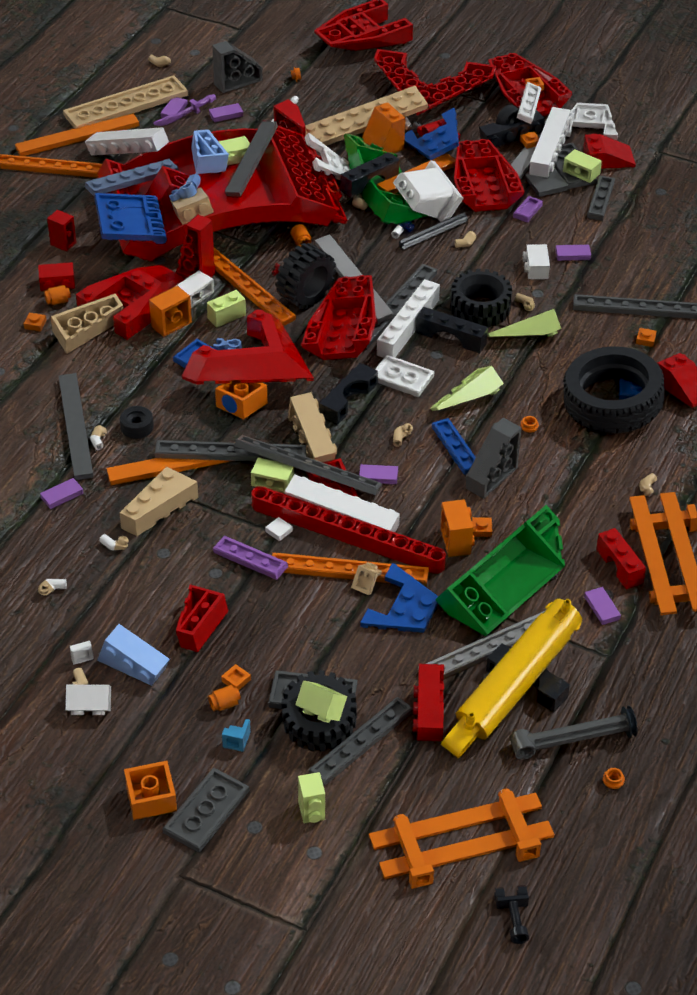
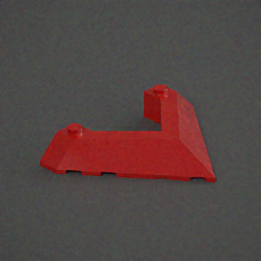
(395, 68)
(273, 362)

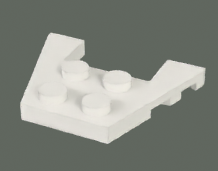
(593, 116)
(331, 162)

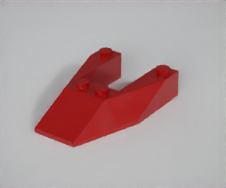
(358, 28)
(134, 291)

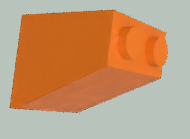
(386, 128)

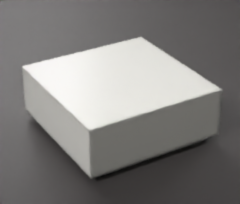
(279, 529)
(81, 652)

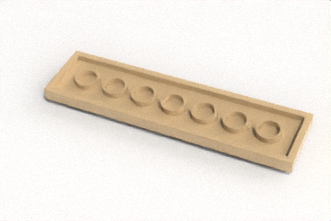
(126, 102)
(356, 119)

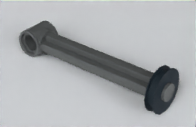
(526, 743)

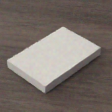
(403, 375)

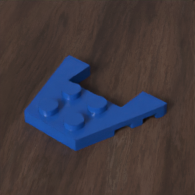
(438, 141)
(411, 608)

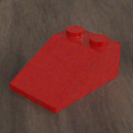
(289, 117)
(609, 151)
(680, 378)

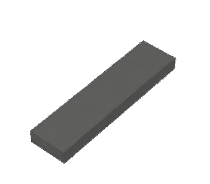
(601, 198)

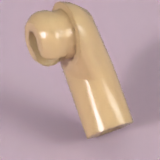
(159, 61)
(358, 202)
(467, 241)
(527, 302)
(400, 433)
(645, 484)
(79, 677)

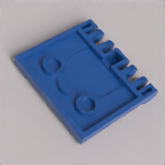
(130, 217)

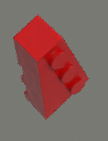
(200, 617)
(429, 703)

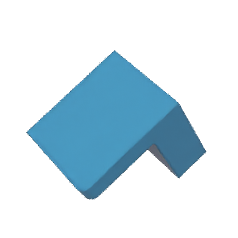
(236, 737)

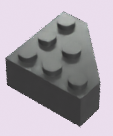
(233, 67)
(495, 459)

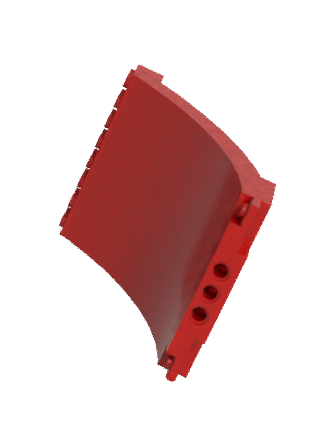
(279, 190)

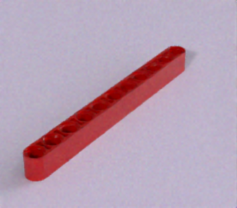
(348, 529)

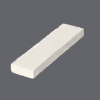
(529, 102)

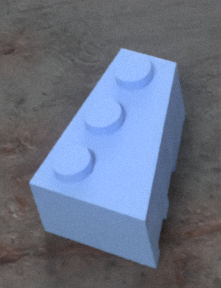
(208, 153)
(132, 656)

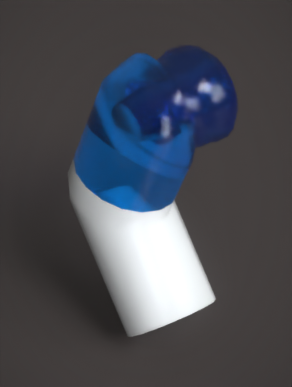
(401, 227)

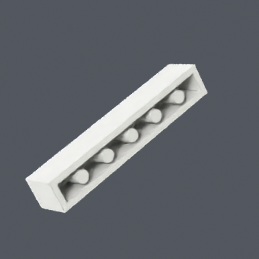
(127, 141)
(550, 142)
(404, 323)
(342, 503)

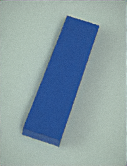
(454, 444)

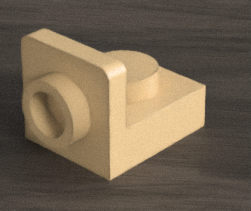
(366, 578)

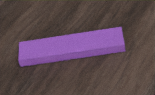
(250, 557)

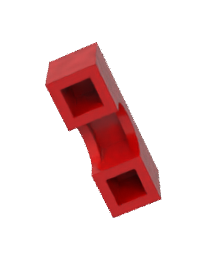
(629, 567)

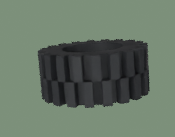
(305, 276)
(481, 285)
(318, 733)

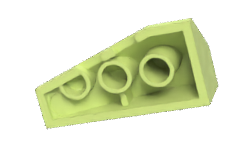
(537, 325)
(477, 384)

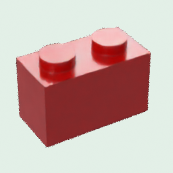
(61, 230)
(56, 275)

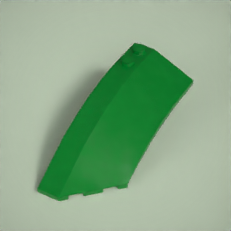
(386, 205)
(507, 574)

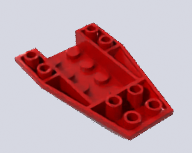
(511, 76)
(485, 177)
(343, 320)

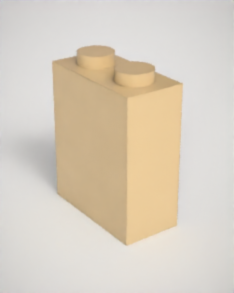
(188, 208)

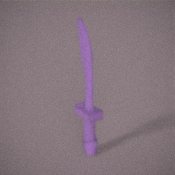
(195, 105)

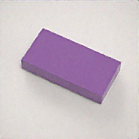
(174, 106)
(226, 112)
(528, 209)
(573, 252)
(380, 473)
(61, 493)
(602, 605)

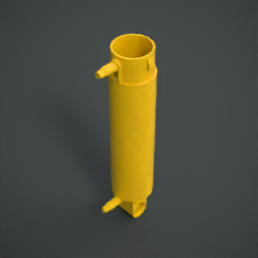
(513, 675)

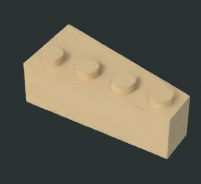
(85, 322)
(311, 427)
(156, 501)

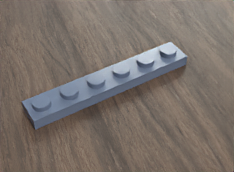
(127, 178)

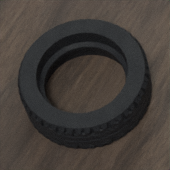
(613, 415)

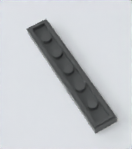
(251, 159)
(361, 740)

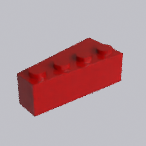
(197, 248)

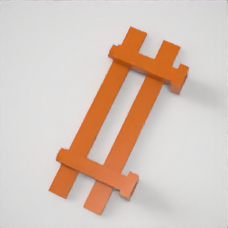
(676, 521)
(420, 864)

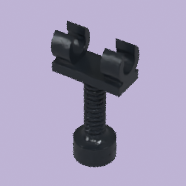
(518, 933)

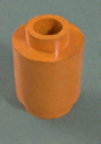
(300, 234)
(57, 295)
(224, 698)

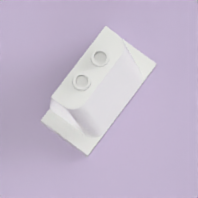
(429, 191)

